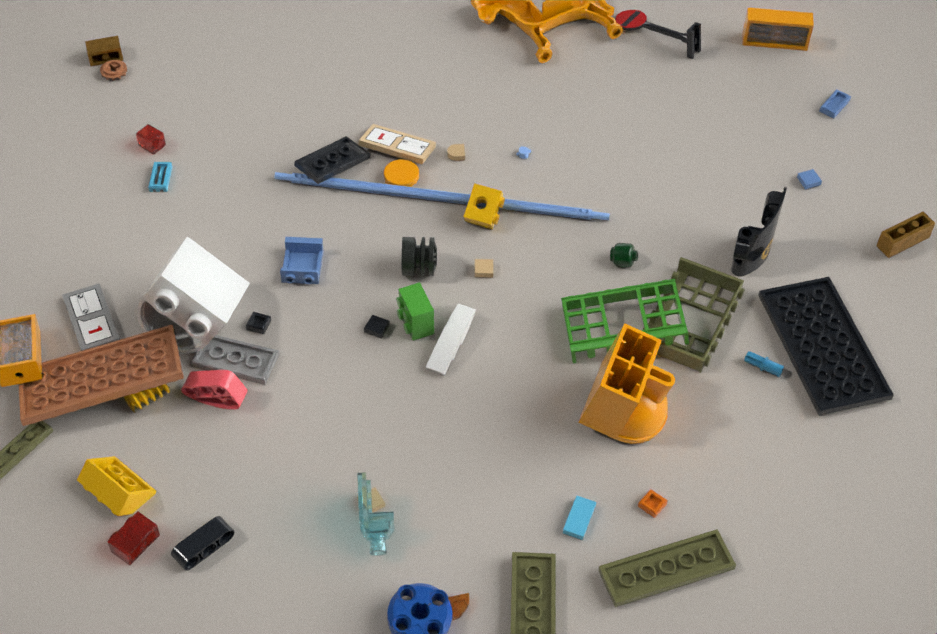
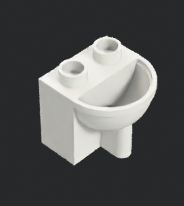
(193, 295)

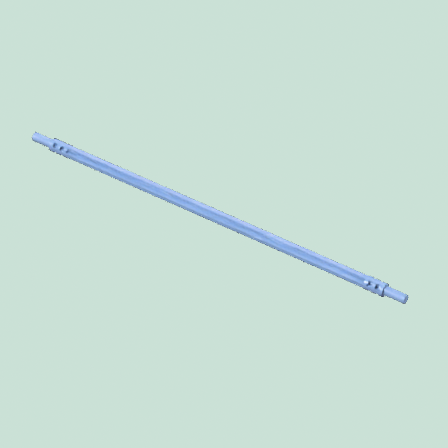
(443, 196)

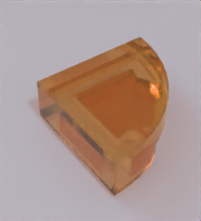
(459, 605)

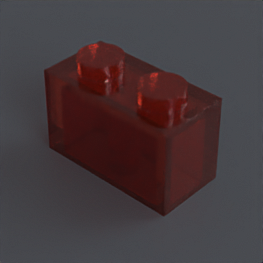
(133, 538)

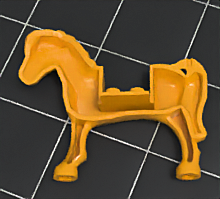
(553, 14)

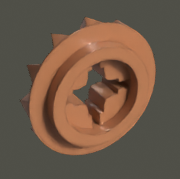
(118, 66)

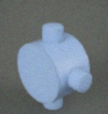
(523, 152)

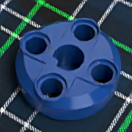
(419, 613)

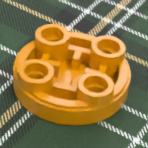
(401, 173)

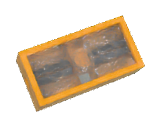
(777, 29)
(20, 350)

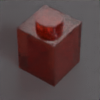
(150, 139)

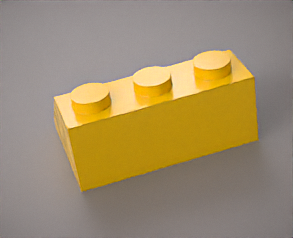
(115, 485)

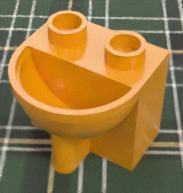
(629, 390)

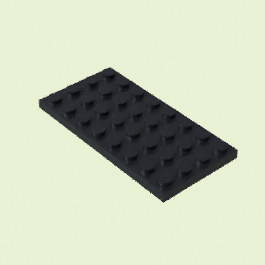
(825, 346)

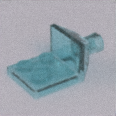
(374, 526)

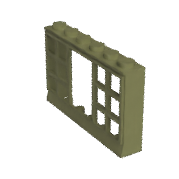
(685, 354)

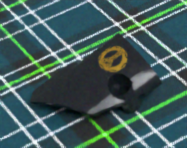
(754, 242)

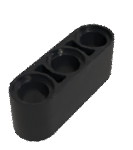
(202, 543)

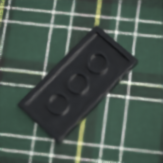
(332, 159)

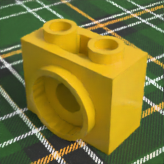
(489, 215)

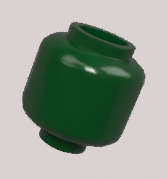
(623, 254)

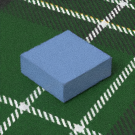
(809, 179)

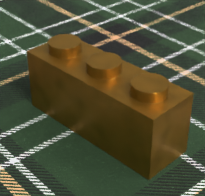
(905, 234)

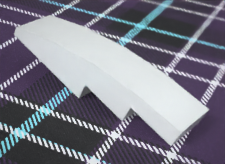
(450, 339)

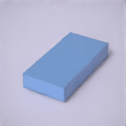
(835, 103)

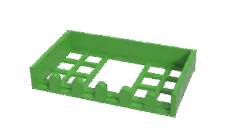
(622, 294)

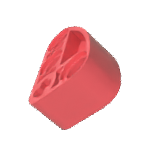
(215, 388)

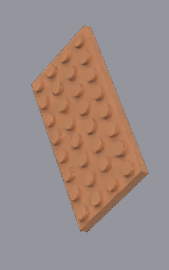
(101, 375)

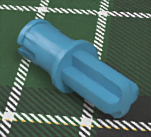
(764, 363)

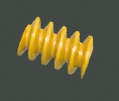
(143, 396)

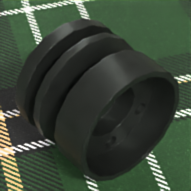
(418, 256)

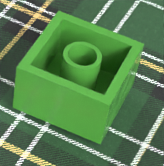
(415, 311)

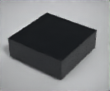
(258, 323)
(376, 326)

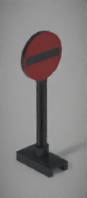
(637, 19)

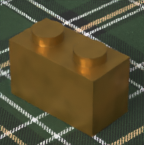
(103, 50)

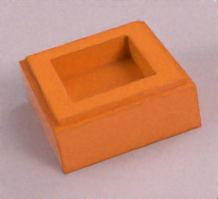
(652, 503)

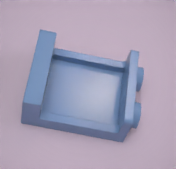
(302, 260)

